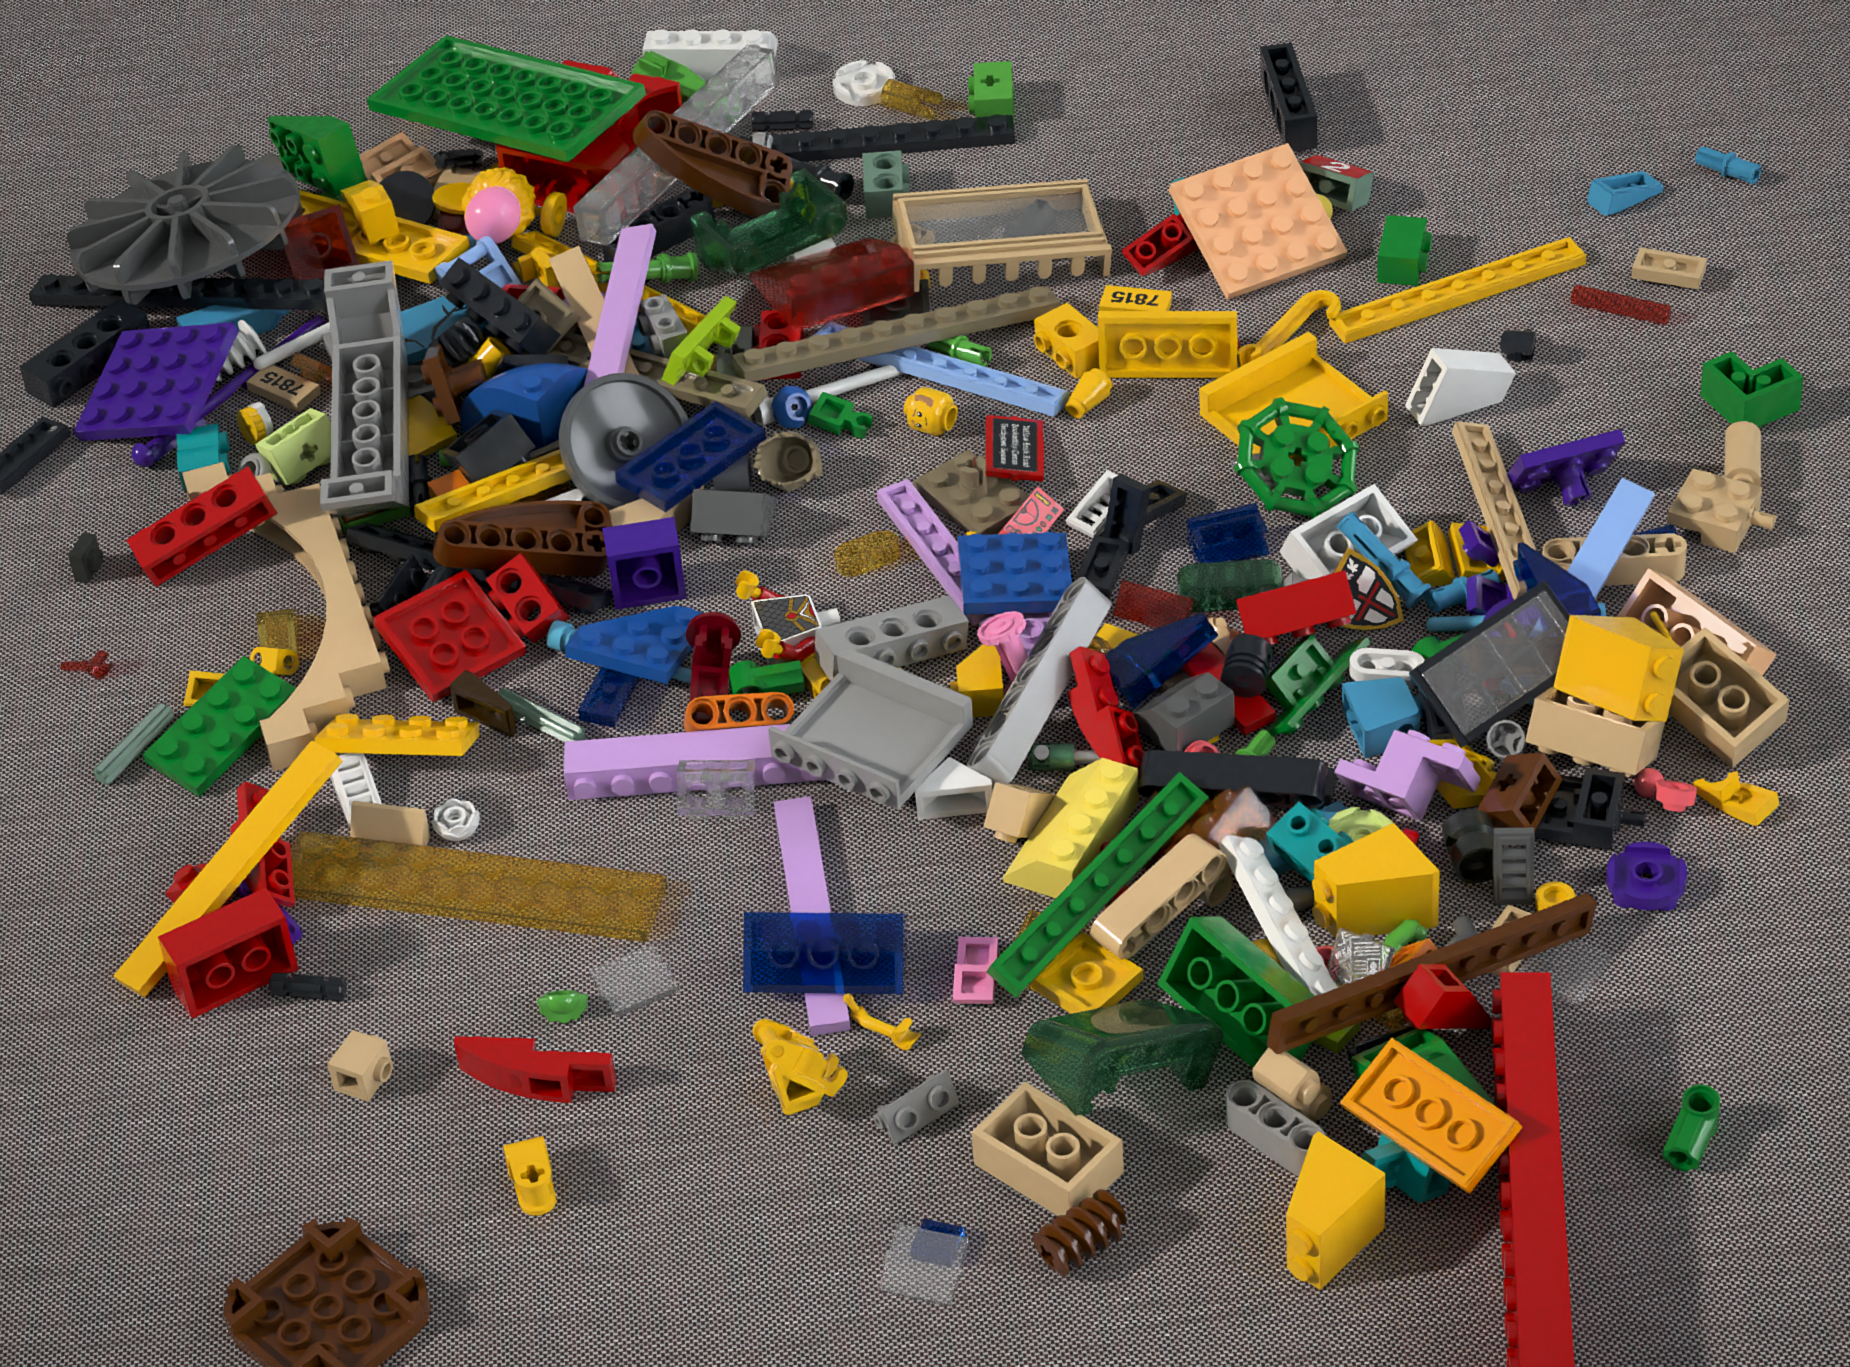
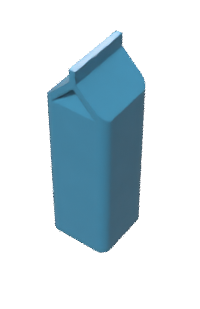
(260, 319)

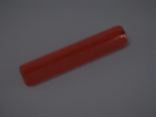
(1621, 304)

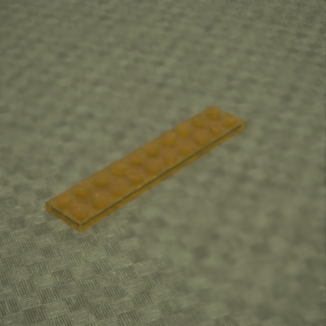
(476, 886)

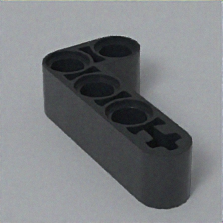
(670, 221)

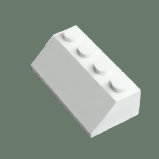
(705, 50)

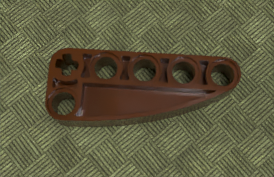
(720, 173)
(551, 535)

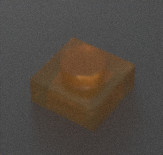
(311, 369)

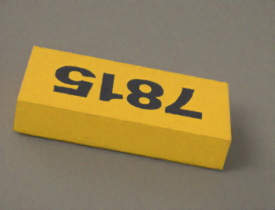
(1134, 299)

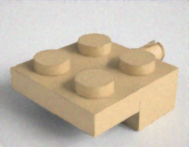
(1718, 509)

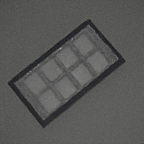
(1496, 665)

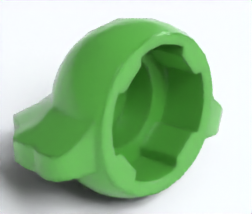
(562, 1005)

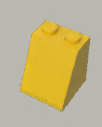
(1619, 666)
(1375, 885)
(1332, 1211)

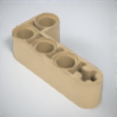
(1654, 551)
(1164, 891)

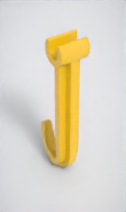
(1290, 323)

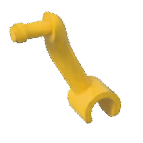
(900, 1035)

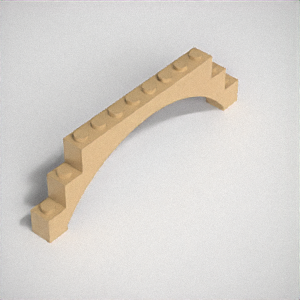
(348, 653)

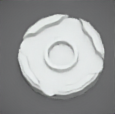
(861, 82)

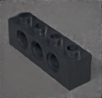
(1288, 96)
(80, 354)

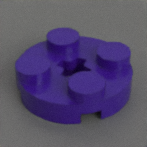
(1659, 892)

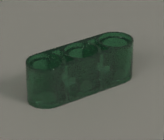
(1219, 584)

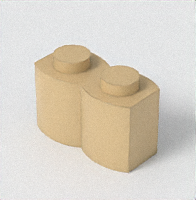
(1293, 1084)

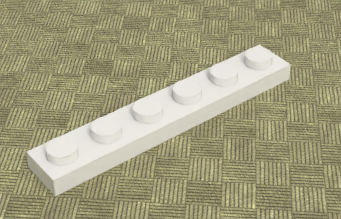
(1276, 913)

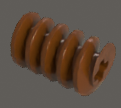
(1079, 1230)

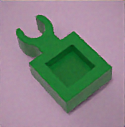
(837, 414)

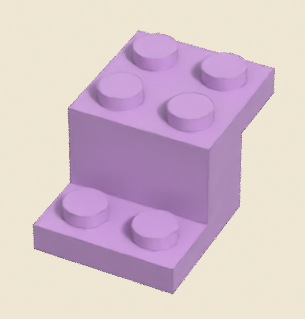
(1408, 773)

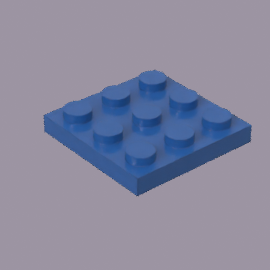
(1013, 572)

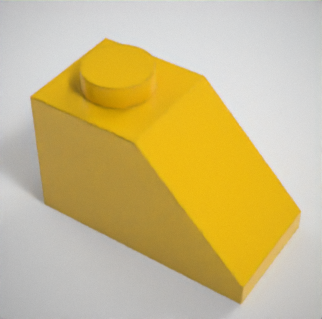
(981, 680)

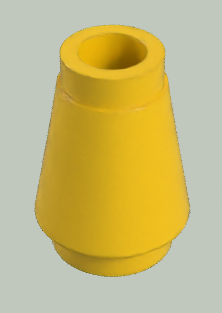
(1089, 392)

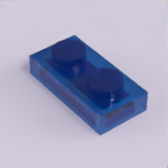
(607, 697)

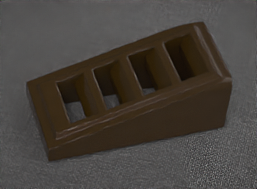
(482, 704)

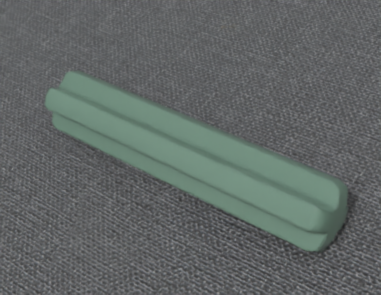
(543, 718)
(133, 744)

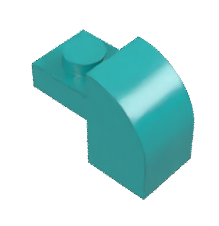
(1406, 1171)

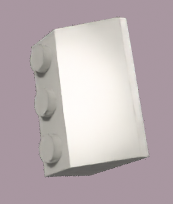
(1318, 545)

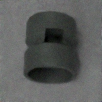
(1470, 845)

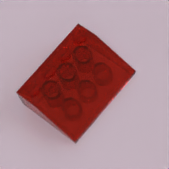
(837, 282)

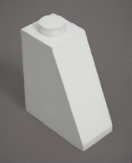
(1458, 384)

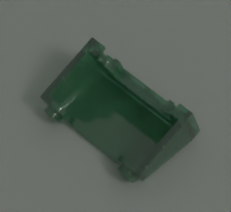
(806, 217)
(1095, 1047)

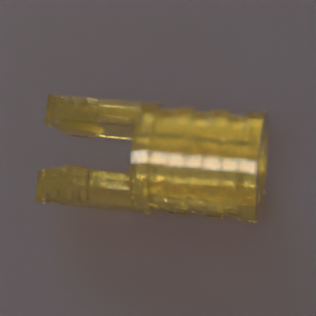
(908, 98)

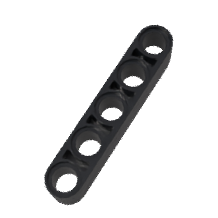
(1271, 778)

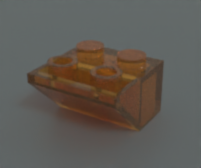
(1230, 813)

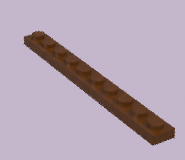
(1465, 959)

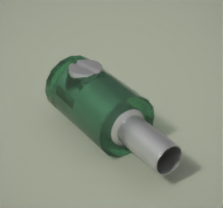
(1058, 757)

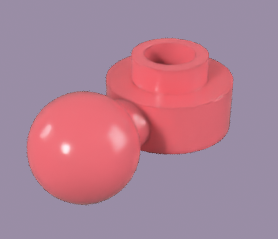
(1673, 794)

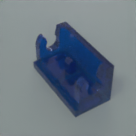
(1227, 535)

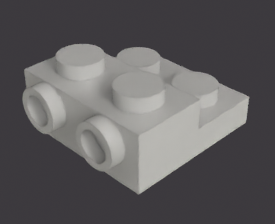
(661, 325)

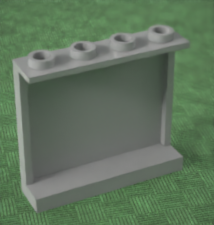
(875, 729)

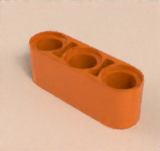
(753, 704)

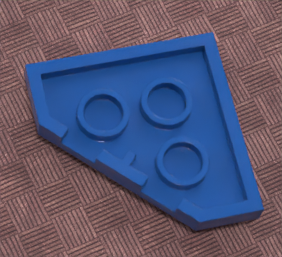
(637, 644)

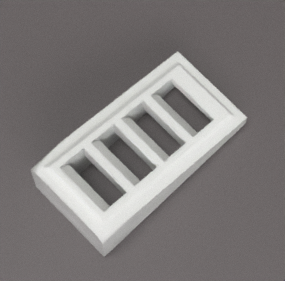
(1099, 493)
(349, 771)

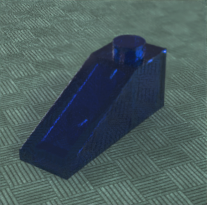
(1151, 658)

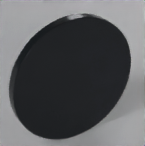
(410, 196)

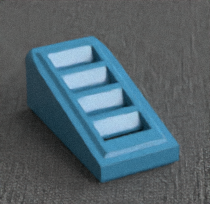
(1621, 191)

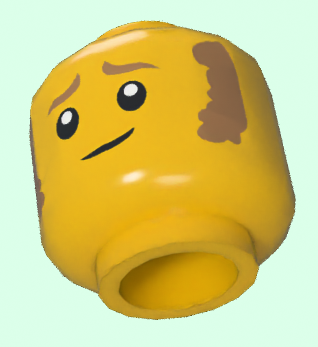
(930, 411)

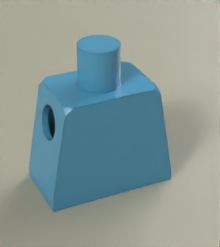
(1377, 709)

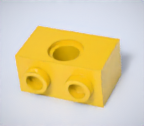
(1068, 339)

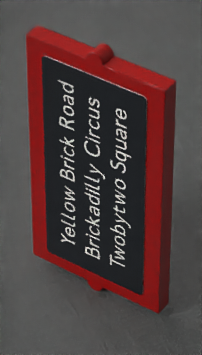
(1014, 448)

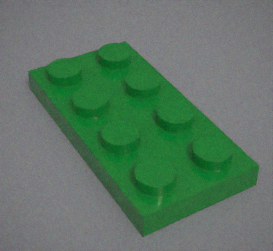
(218, 726)

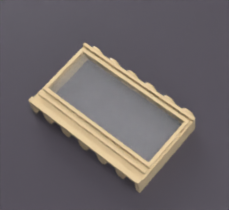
(1000, 227)

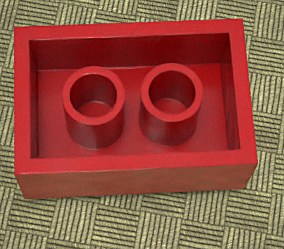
(1298, 607)
(228, 952)

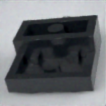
(1588, 810)

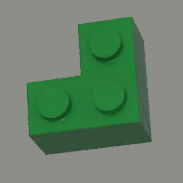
(1751, 394)

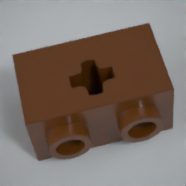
(1521, 791)

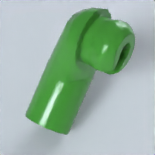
(1406, 932)

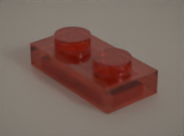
(1151, 605)

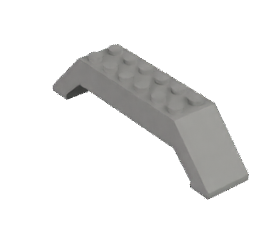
(367, 392)

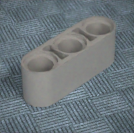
(1269, 1124)

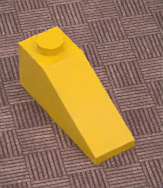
(371, 210)

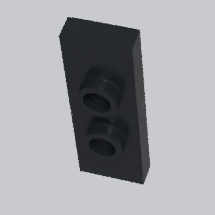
(30, 450)

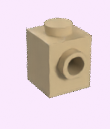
(360, 1065)

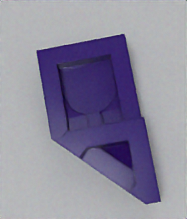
(1484, 594)

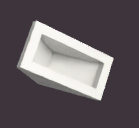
(953, 791)

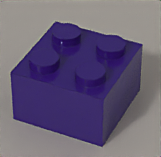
(644, 563)

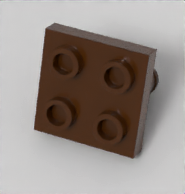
(450, 382)

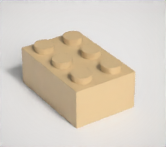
(1724, 699)
(1592, 733)
(1046, 1150)

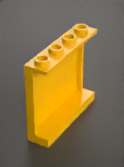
(1298, 377)

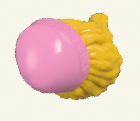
(498, 205)

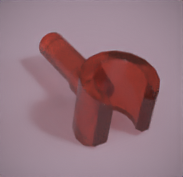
(95, 666)

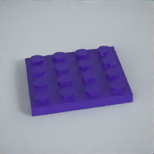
(156, 382)

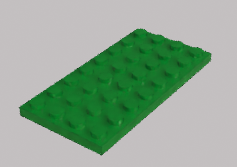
(507, 98)

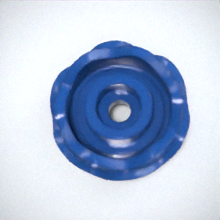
(782, 408)

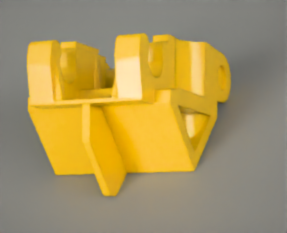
(797, 1067)

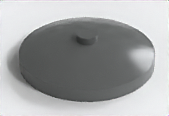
(609, 427)

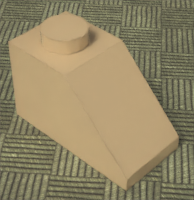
(1015, 810)

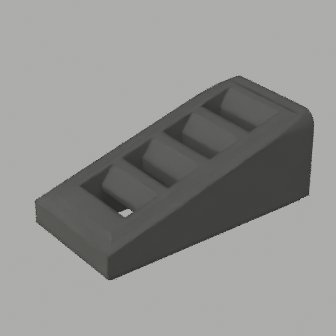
(1513, 878)

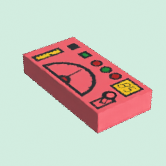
(1034, 515)

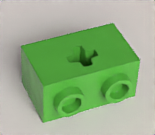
(991, 89)

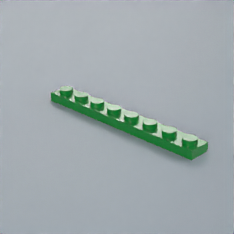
(1097, 885)

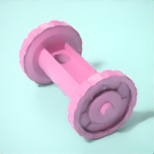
(1004, 633)

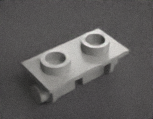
(917, 1107)

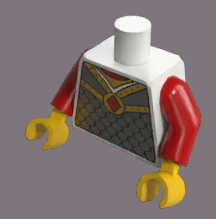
(782, 622)

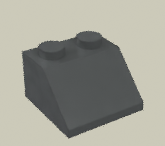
(732, 514)
(1188, 713)

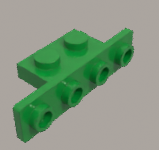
(1304, 678)

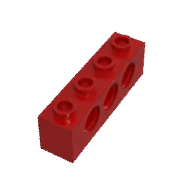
(201, 526)

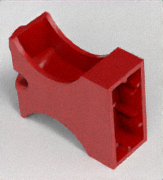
(600, 156)

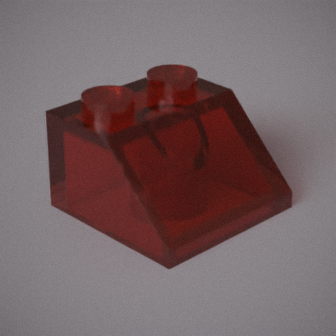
(318, 243)

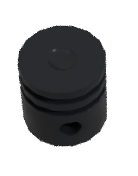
(1247, 665)

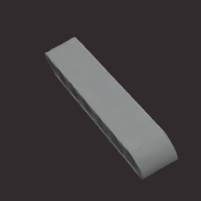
(1039, 683)

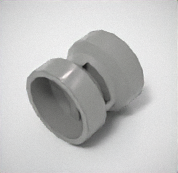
(1502, 737)

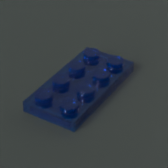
(690, 456)

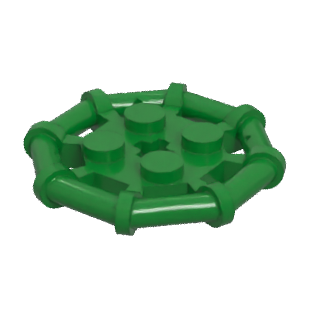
(1305, 442)

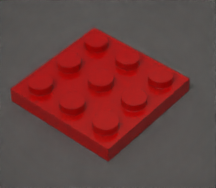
(449, 632)

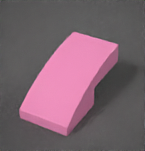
(971, 980)

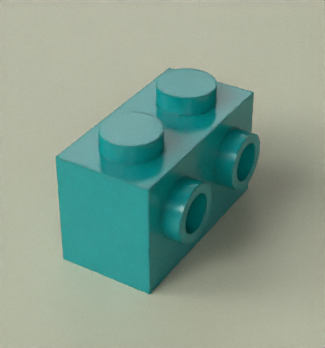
(1303, 838)

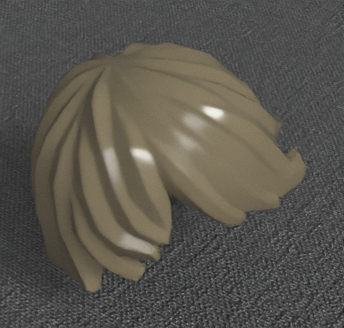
(788, 460)

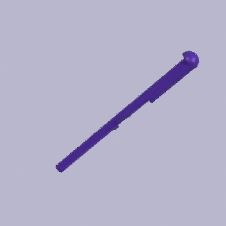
(148, 454)

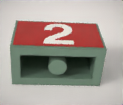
(1339, 182)

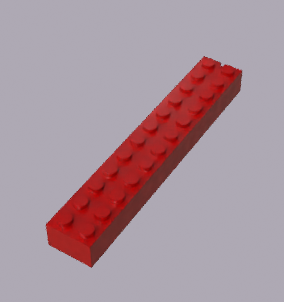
(1533, 1188)

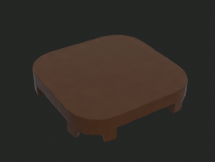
(328, 1302)

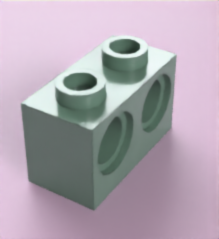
(883, 177)

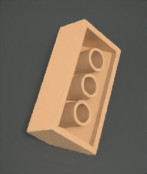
(1687, 615)

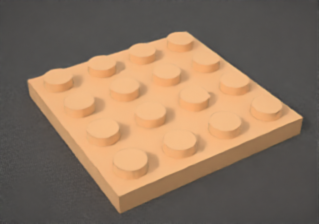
(1257, 221)

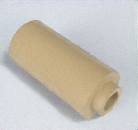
(1743, 452)

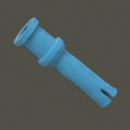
(1403, 580)

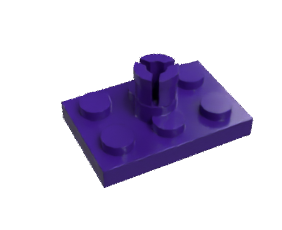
(1566, 465)

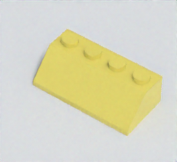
(1075, 825)

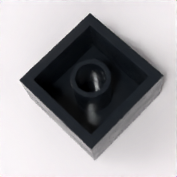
(489, 447)

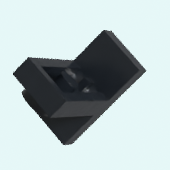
(1136, 505)

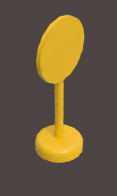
(552, 213)

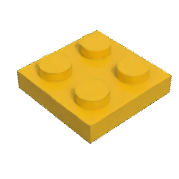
(1087, 977)

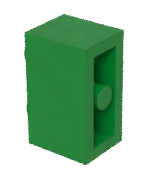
(1403, 250)

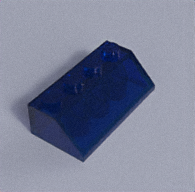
(824, 952)

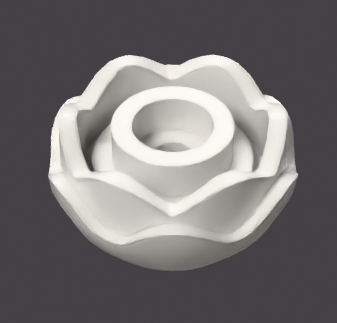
(455, 820)

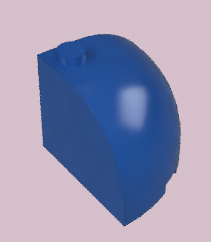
(531, 394)

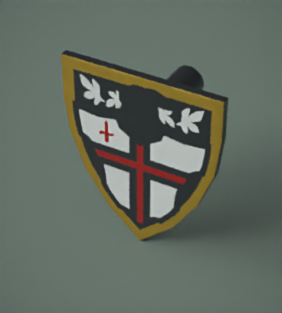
(1372, 593)

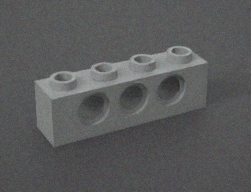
(896, 635)

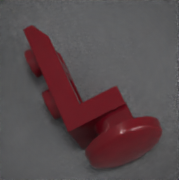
(713, 639)

